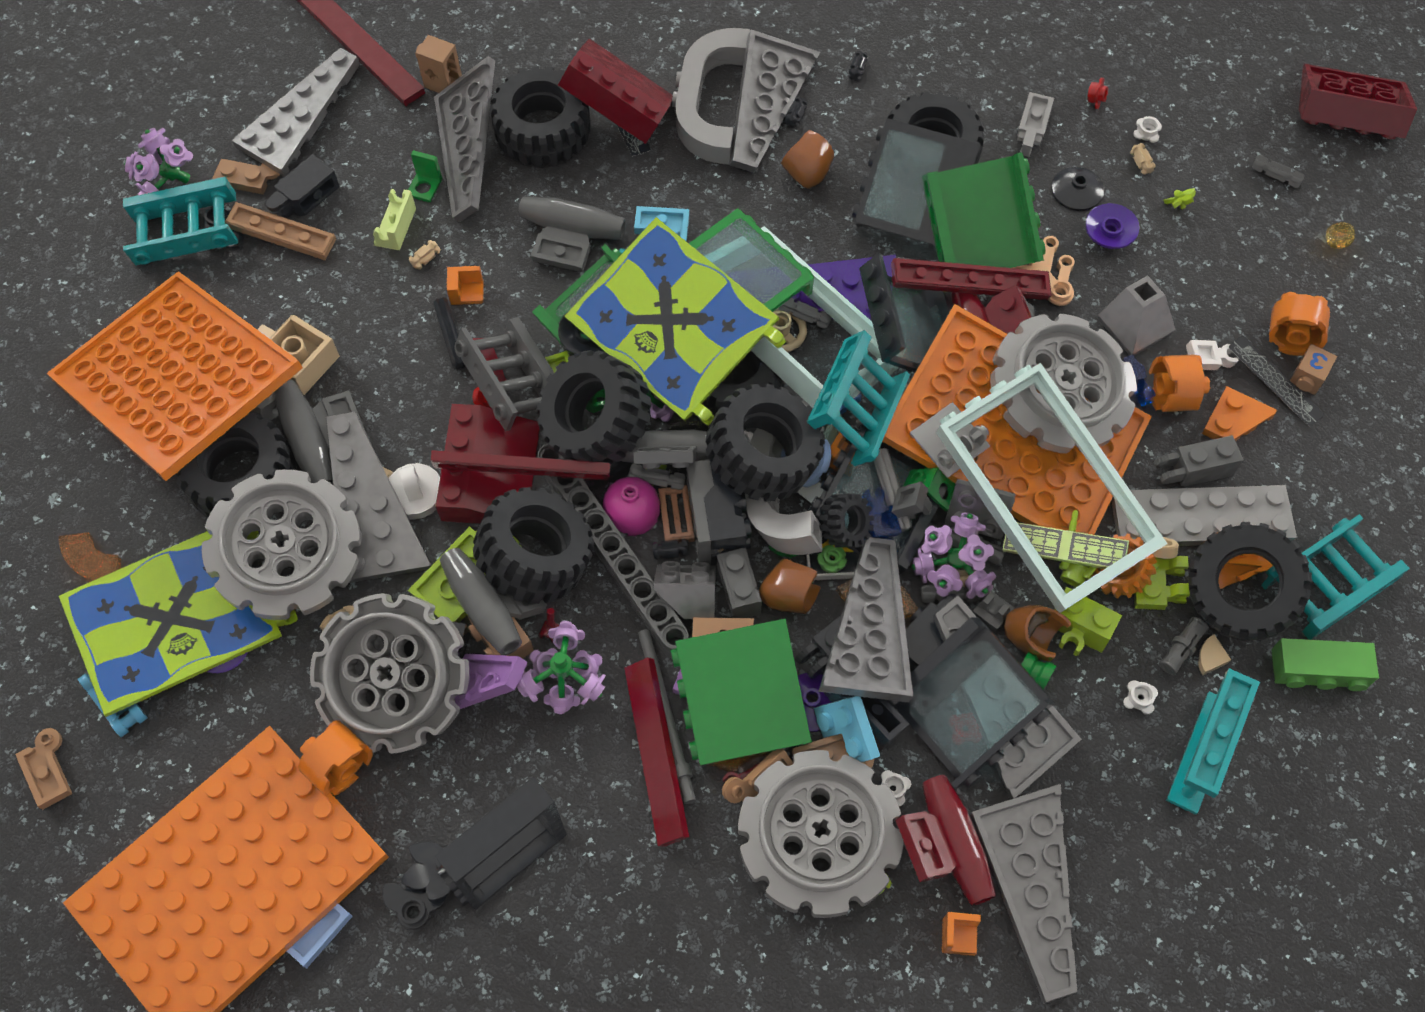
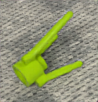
(1075, 573)

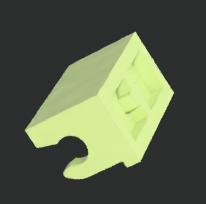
(395, 221)

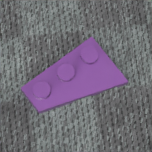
(490, 677)

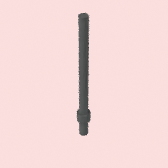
(683, 769)

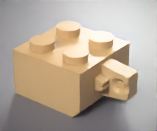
(308, 345)

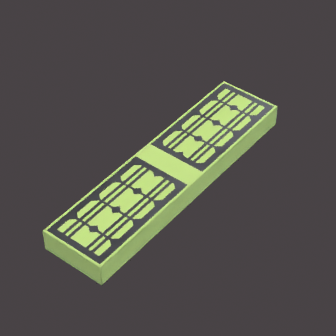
(1072, 546)

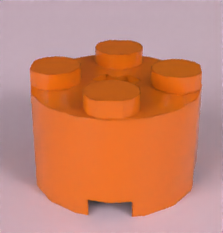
(1298, 322)
(1178, 383)
(333, 758)

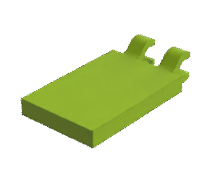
(435, 587)

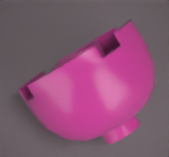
(632, 505)

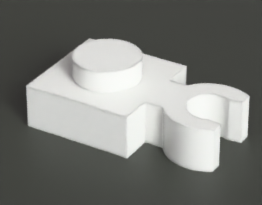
(1211, 355)

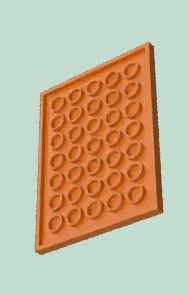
(174, 374)
(1044, 481)
(225, 882)

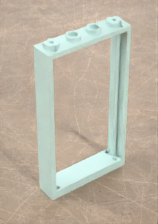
(843, 313)
(1100, 463)

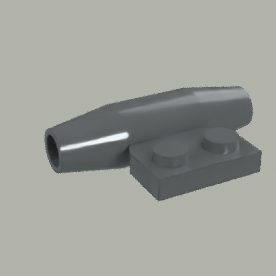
(567, 230)
(307, 427)
(669, 448)
(484, 605)

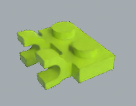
(1158, 594)

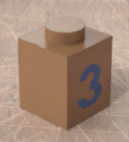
(1313, 369)

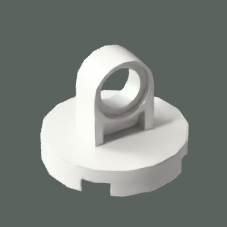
(416, 489)

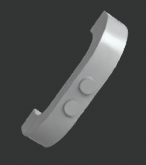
(709, 51)
(786, 533)

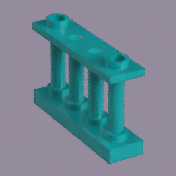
(178, 200)
(836, 393)
(1362, 588)
(1213, 741)

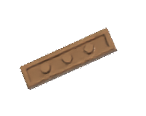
(280, 231)

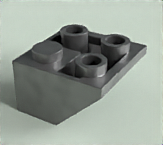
(1138, 316)
(687, 588)

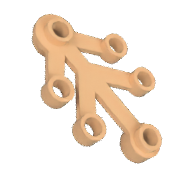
(1060, 285)

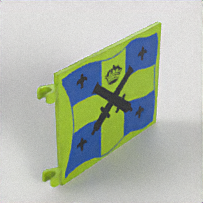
(673, 319)
(159, 625)

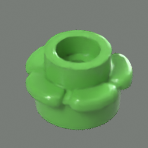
(828, 565)

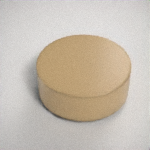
(1169, 550)

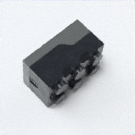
(716, 513)

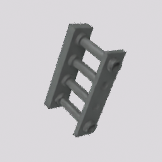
(525, 355)

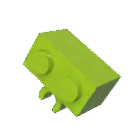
(1090, 624)

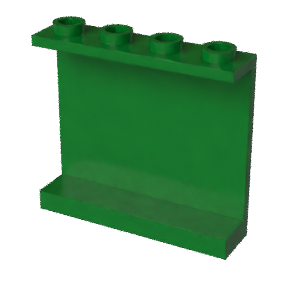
(985, 214)
(741, 692)

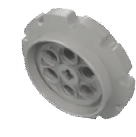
(1085, 351)
(310, 585)
(435, 653)
(793, 877)

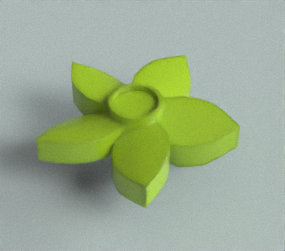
(1181, 198)

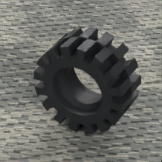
(835, 520)

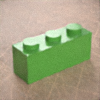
(1324, 664)

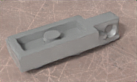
(1034, 121)

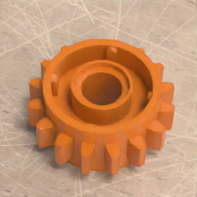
(1134, 578)

